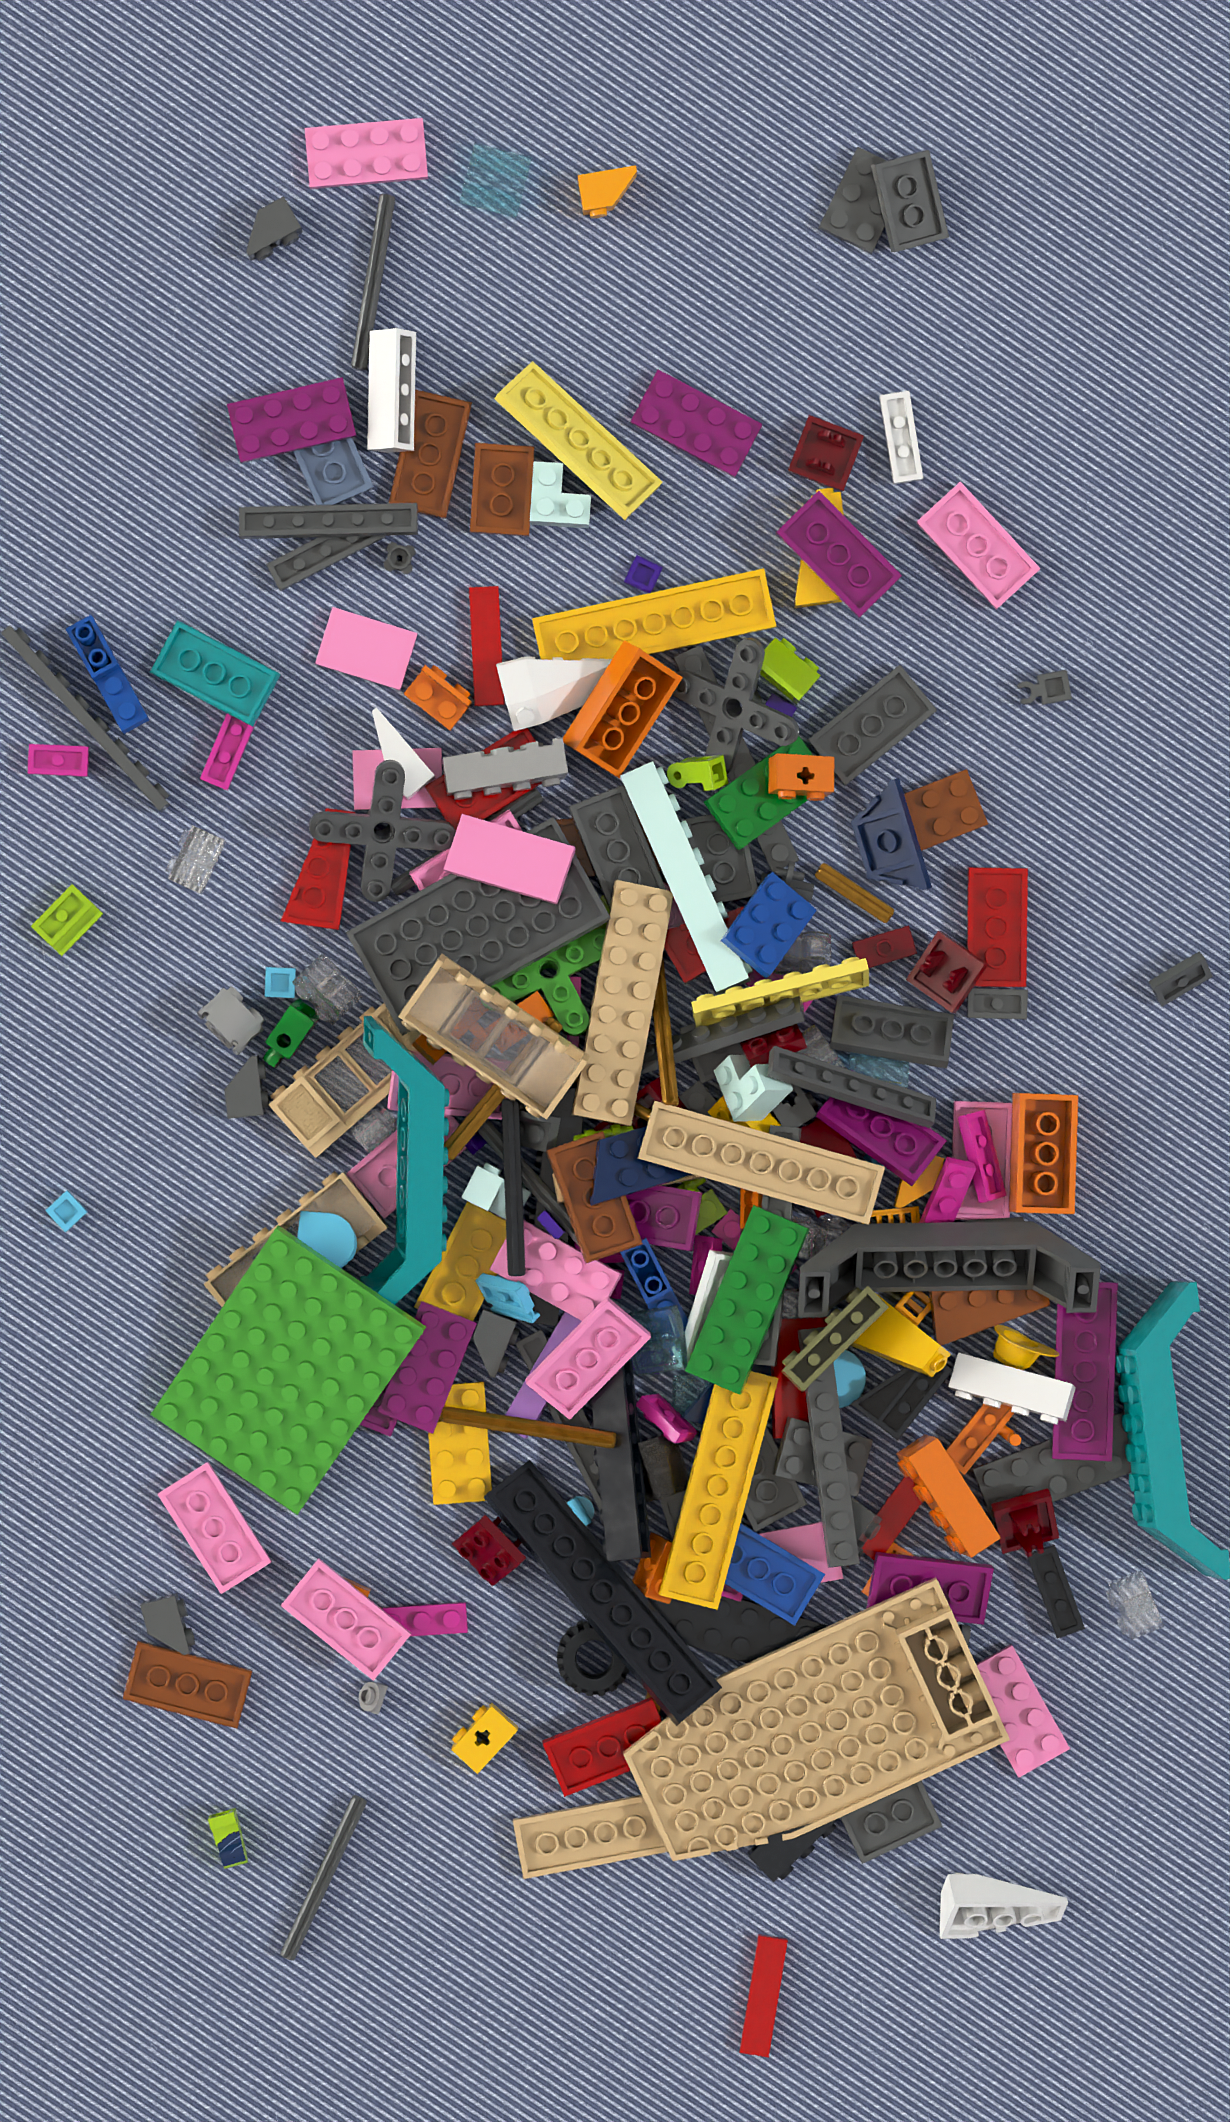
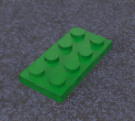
(746, 807)

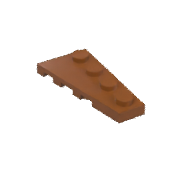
(968, 1312)

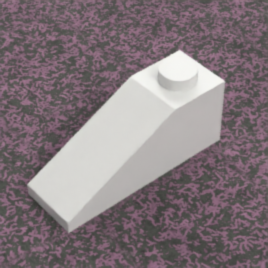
(396, 748)

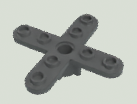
(725, 704)
(382, 844)

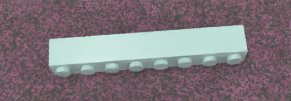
(684, 876)

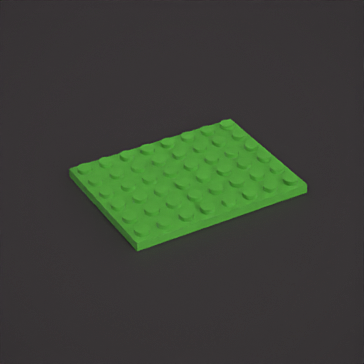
(288, 1370)

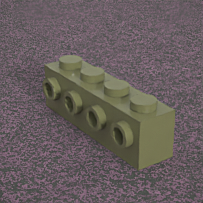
(834, 1339)

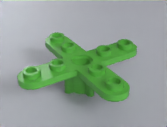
(558, 989)

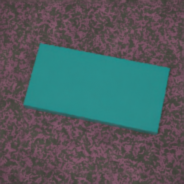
(215, 673)

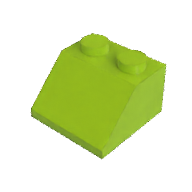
(787, 671)

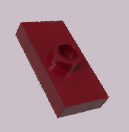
(885, 947)

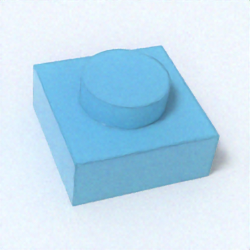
(279, 982)
(66, 1211)

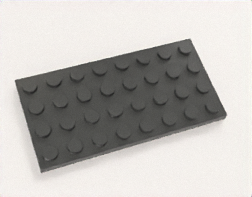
(476, 927)

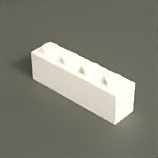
(391, 390)
(1011, 1387)

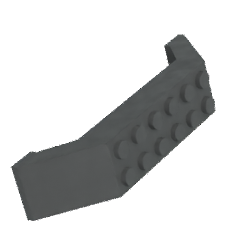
(948, 1259)

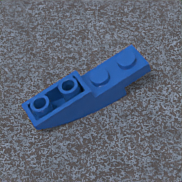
(107, 674)
(651, 1278)

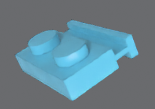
(507, 1297)

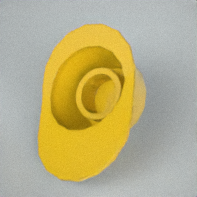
(1018, 1350)

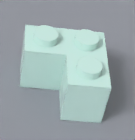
(552, 506)
(748, 1090)
(488, 1190)

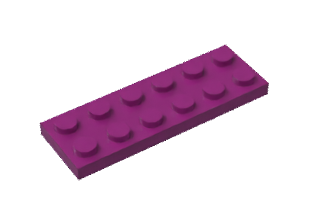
(1088, 1362)

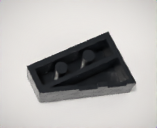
(900, 1399)

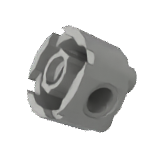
(231, 1019)

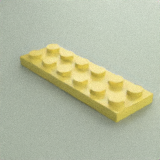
(578, 440)
(813, 985)

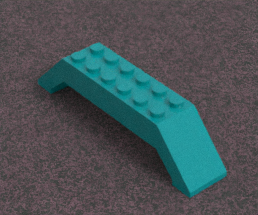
(419, 1168)
(1154, 1431)

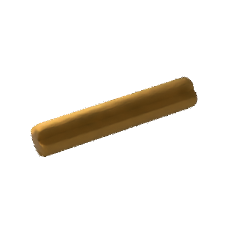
(854, 892)

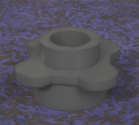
(395, 550)

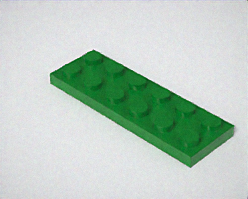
(747, 1299)

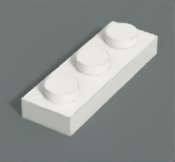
(901, 437)

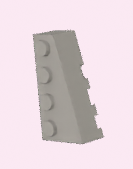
(504, 769)

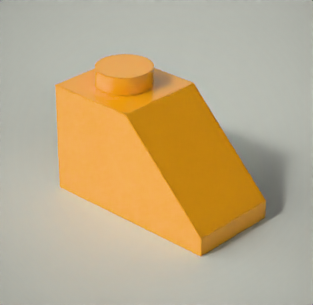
(604, 189)
(924, 1184)

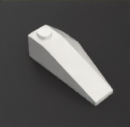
(547, 688)
(984, 1903)

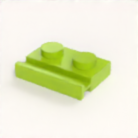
(67, 920)

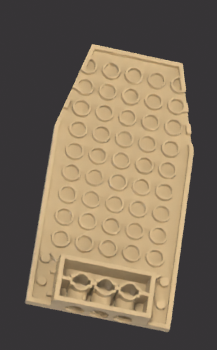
(819, 1729)

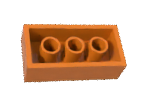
(621, 709)
(1043, 1153)
(947, 1495)

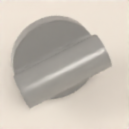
(372, 1696)

